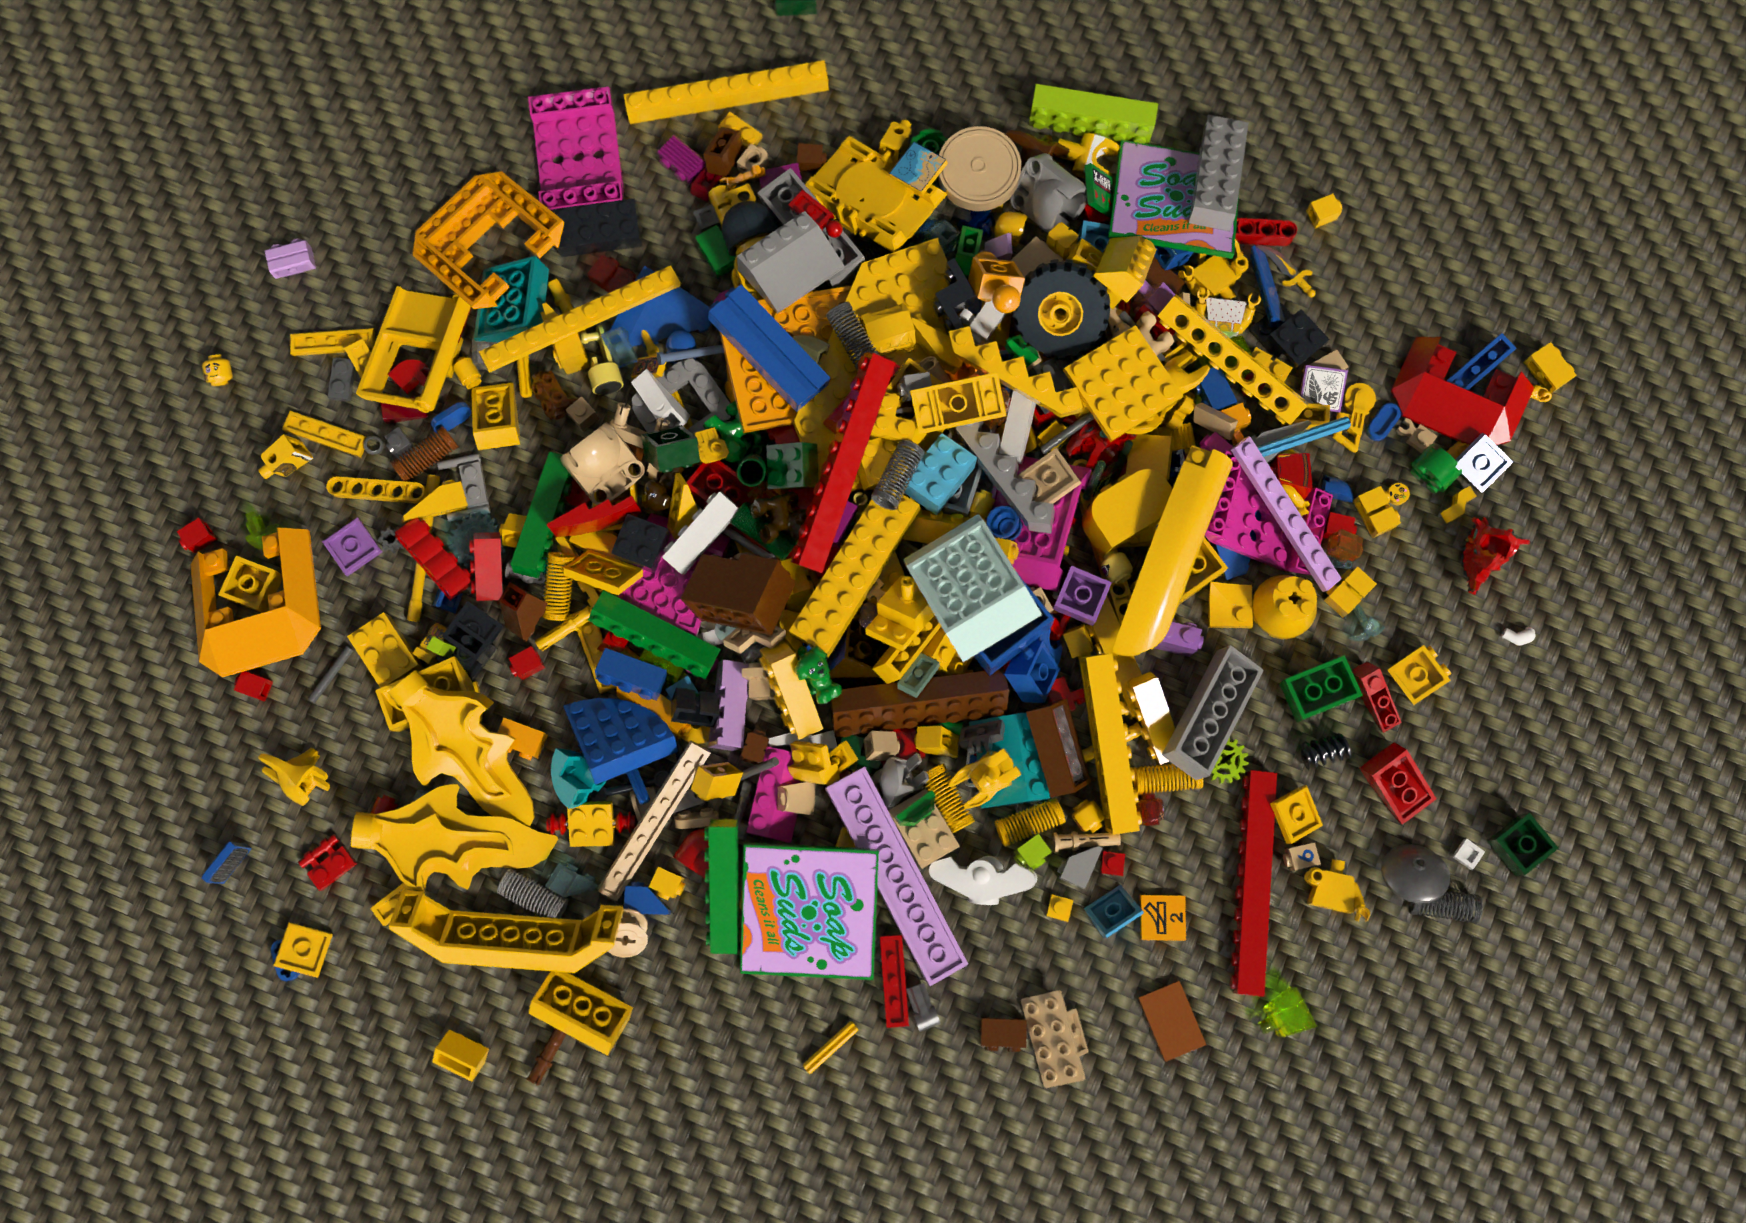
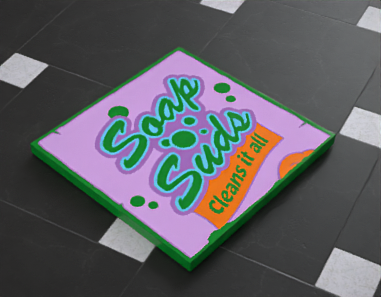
(1156, 198)
(809, 911)

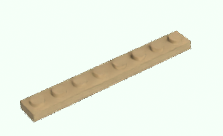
(653, 821)

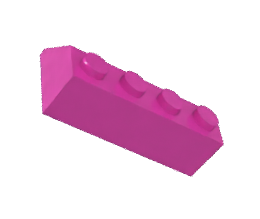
(764, 817)

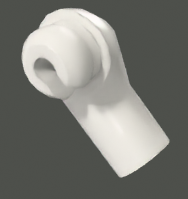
(1520, 638)

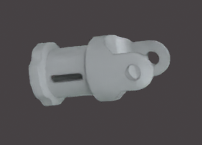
(526, 579)

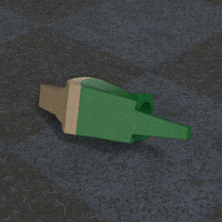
(1017, 348)

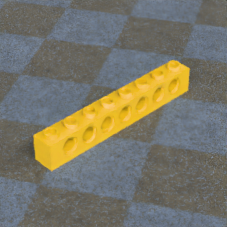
(1295, 402)

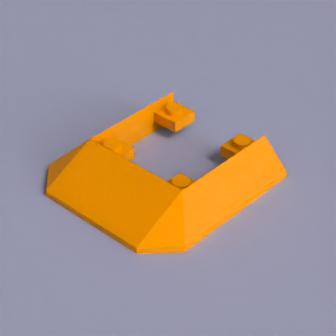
(462, 220)
(266, 637)

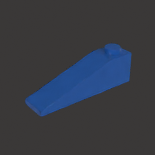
(1483, 362)

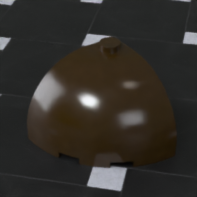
(855, 657)

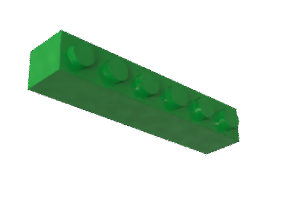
(545, 507)
(653, 634)
(722, 886)

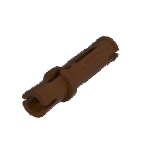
(545, 1059)

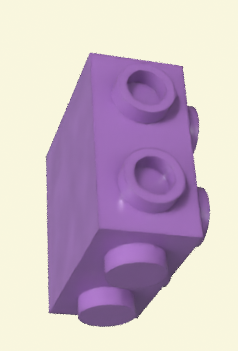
(1182, 639)

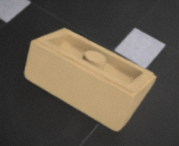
(1214, 420)

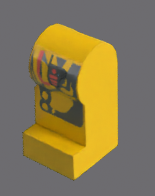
(425, 654)

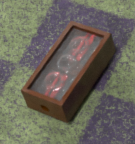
(1058, 747)

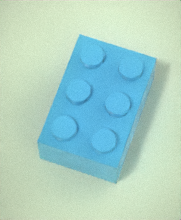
(940, 474)

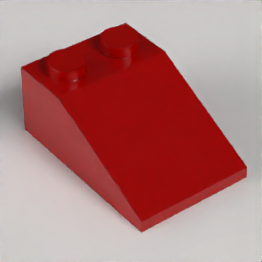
(1398, 782)

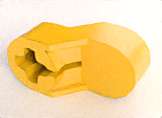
(1458, 504)

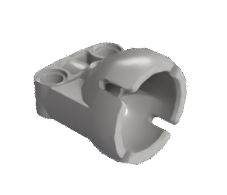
(1047, 192)

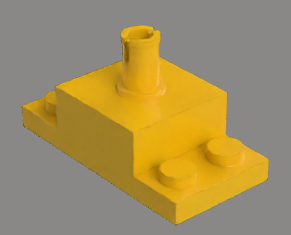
(958, 403)
(900, 614)

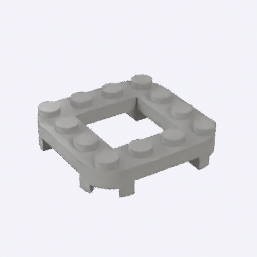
(675, 378)

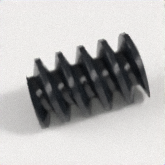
(1324, 749)

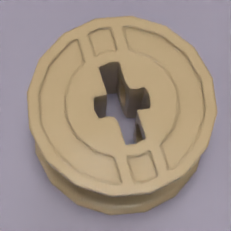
(631, 934)

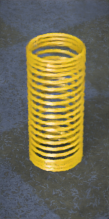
(557, 613)
(1142, 784)
(1056, 814)
(960, 823)

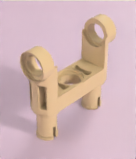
(633, 435)

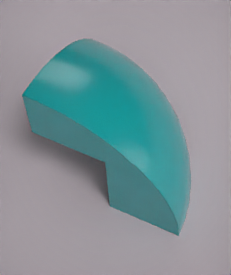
(572, 778)

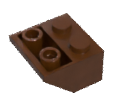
(521, 610)

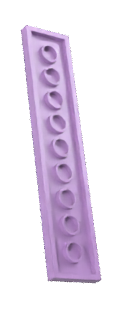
(898, 877)

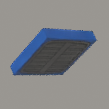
(226, 863)

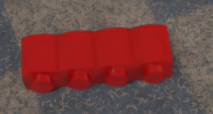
(433, 559)

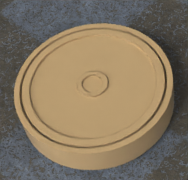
(980, 168)

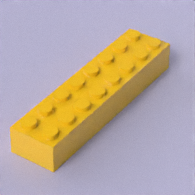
(853, 574)
(1109, 743)

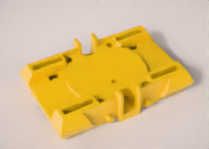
(868, 197)

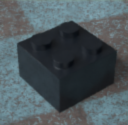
(640, 543)

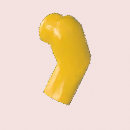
(1541, 394)

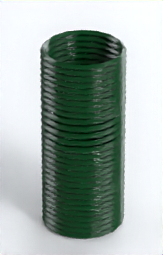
(748, 481)
(745, 522)

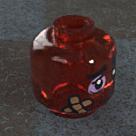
(1150, 809)

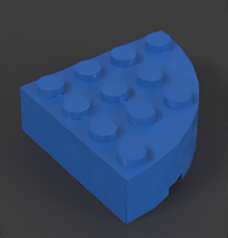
(618, 736)

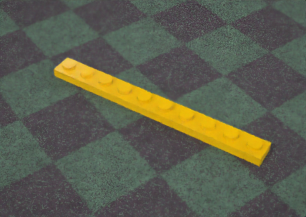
(579, 318)

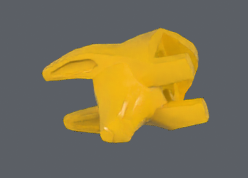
(1182, 379)
(297, 775)
(988, 775)

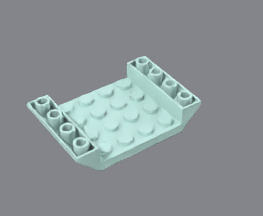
(971, 587)

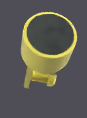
(604, 377)

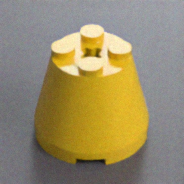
(1284, 606)

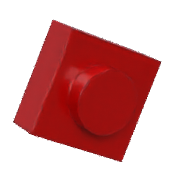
(1112, 863)

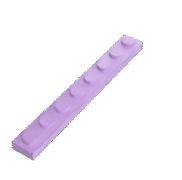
(1286, 514)

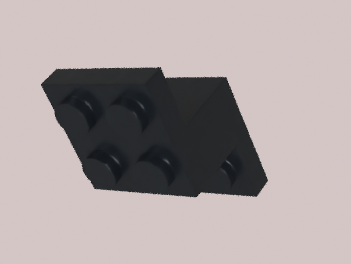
(954, 297)
(1295, 338)
(473, 636)

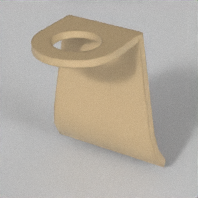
(797, 798)

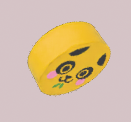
(1398, 493)

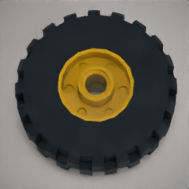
(1067, 330)

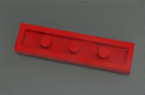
(894, 981)

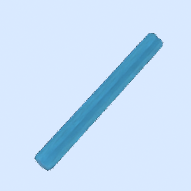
(1304, 436)

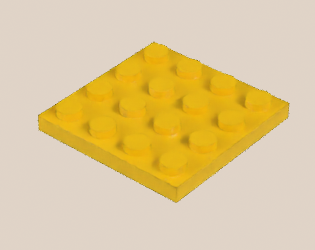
(1123, 383)

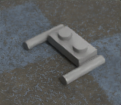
(472, 483)

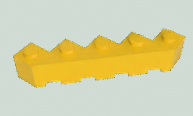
(1014, 374)

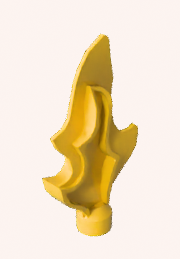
(453, 742)
(443, 839)

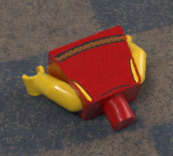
(1295, 476)

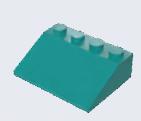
(519, 305)
(1021, 747)

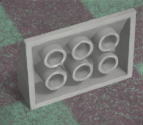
(789, 262)

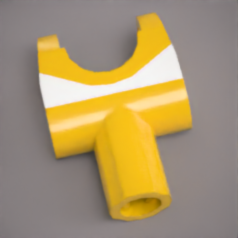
(1088, 151)

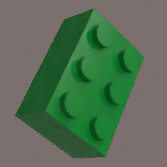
(1320, 689)

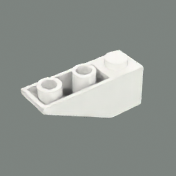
(659, 400)

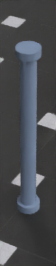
(679, 355)

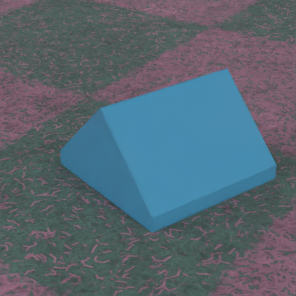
(1113, 911)

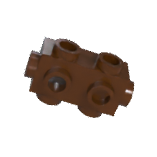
(552, 398)

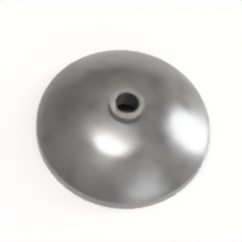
(1415, 882)

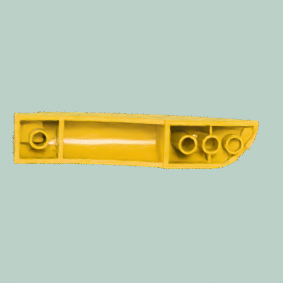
(1173, 551)

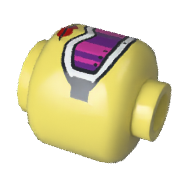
(1116, 567)

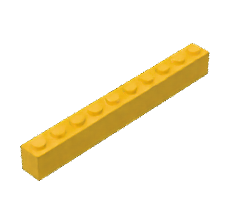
(726, 92)

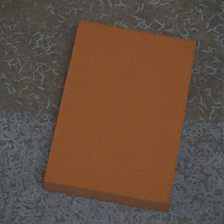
(1171, 1021)

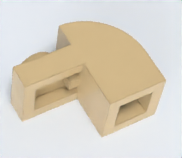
(758, 685)

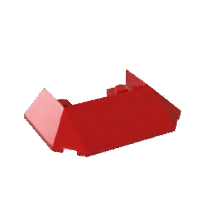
(1452, 409)

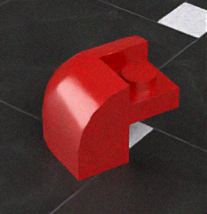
(692, 852)

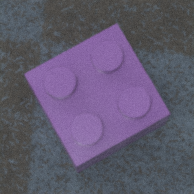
(1082, 595)

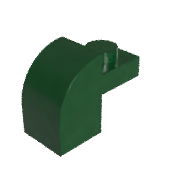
(857, 745)

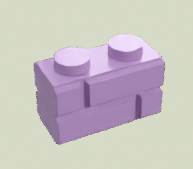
(290, 258)

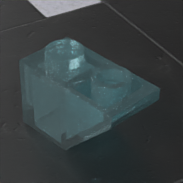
(944, 231)
(570, 883)

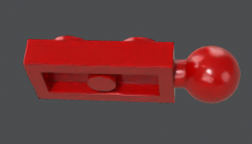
(817, 212)

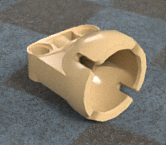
(602, 463)

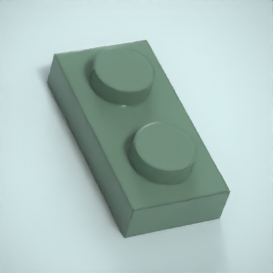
(918, 675)

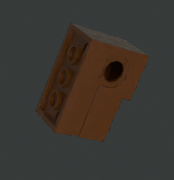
(739, 592)

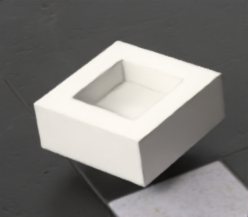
(1468, 854)

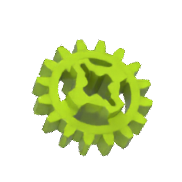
(1230, 767)

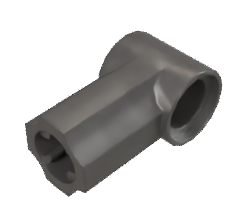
(924, 1011)

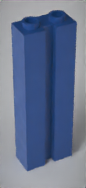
(768, 347)

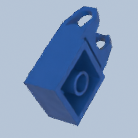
(1035, 677)

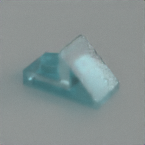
(619, 346)

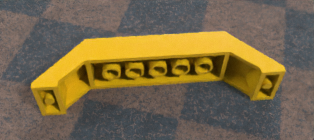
(504, 938)

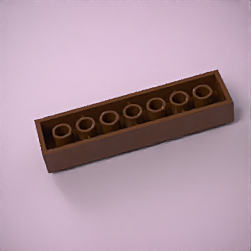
(941, 701)

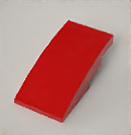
(586, 520)

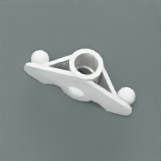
(984, 879)

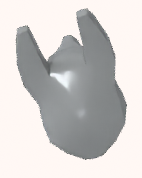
(897, 780)

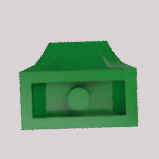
(917, 811)

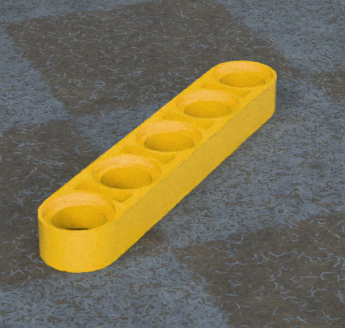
(367, 489)

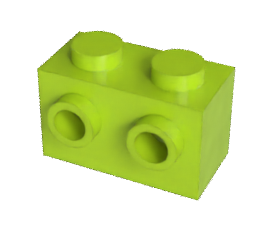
(1032, 853)

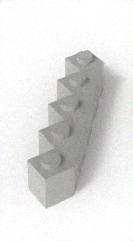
(1003, 472)

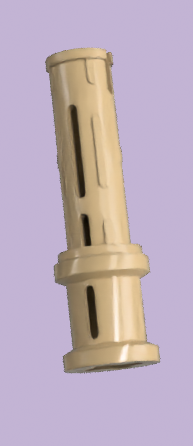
(1075, 840)

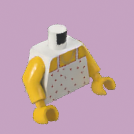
(1227, 315)

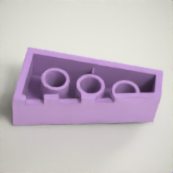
(733, 695)

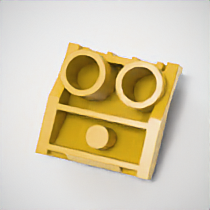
(890, 329)

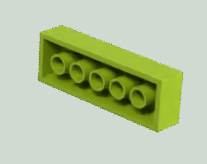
(1092, 113)

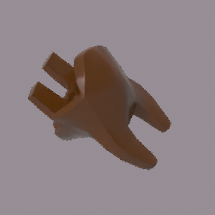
(1035, 146)

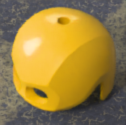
(1011, 223)

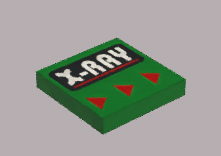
(1099, 189)

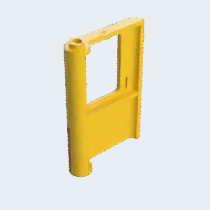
(417, 322)

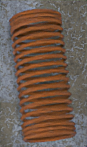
(450, 444)

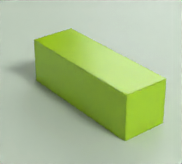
(441, 647)

